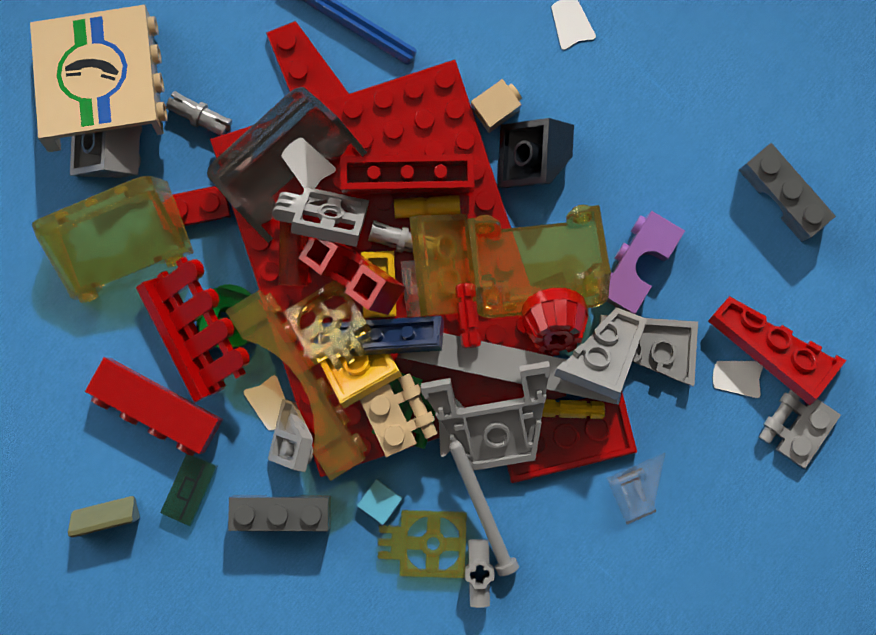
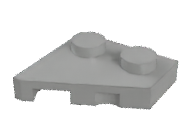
(291, 439)

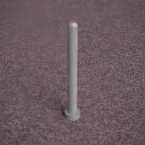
(505, 564)

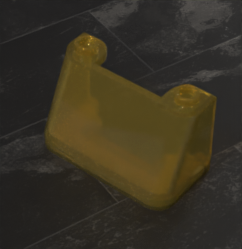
(113, 236)
(529, 259)

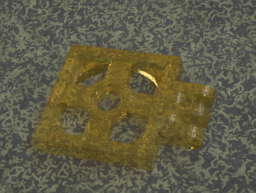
(340, 343)
(401, 542)

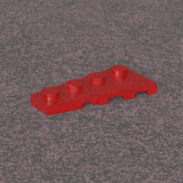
(789, 359)

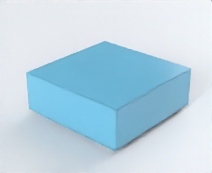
(379, 501)

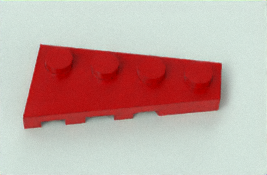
(303, 63)

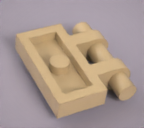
(388, 419)

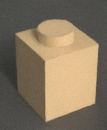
(496, 105)

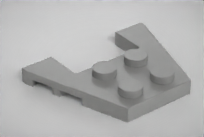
(495, 431)

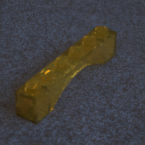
(333, 443)

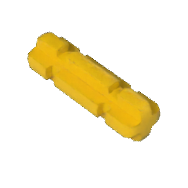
(574, 409)

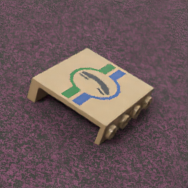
(96, 74)

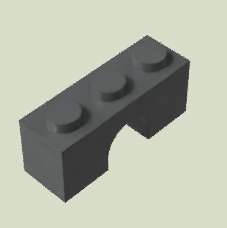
(800, 205)
(279, 513)

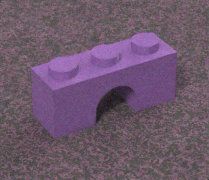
(652, 237)

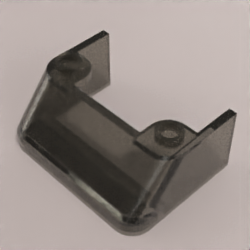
(253, 164)

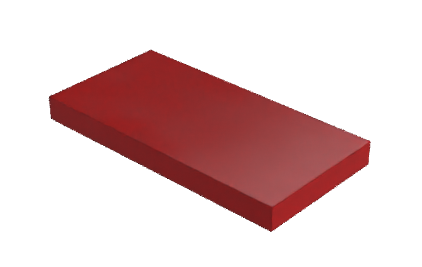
(578, 442)

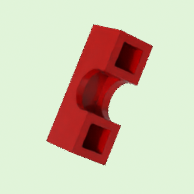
(361, 277)

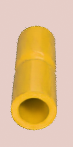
(431, 206)

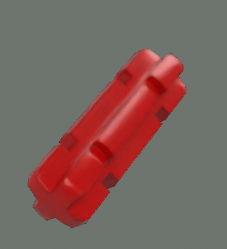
(468, 315)

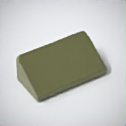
(103, 516)

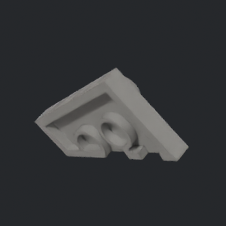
(668, 348)
(606, 355)

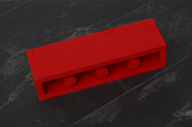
(407, 174)
(154, 406)

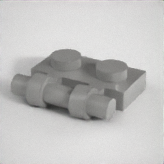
(805, 433)

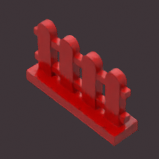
(183, 341)

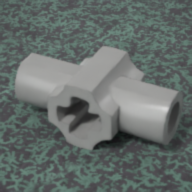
(479, 590)

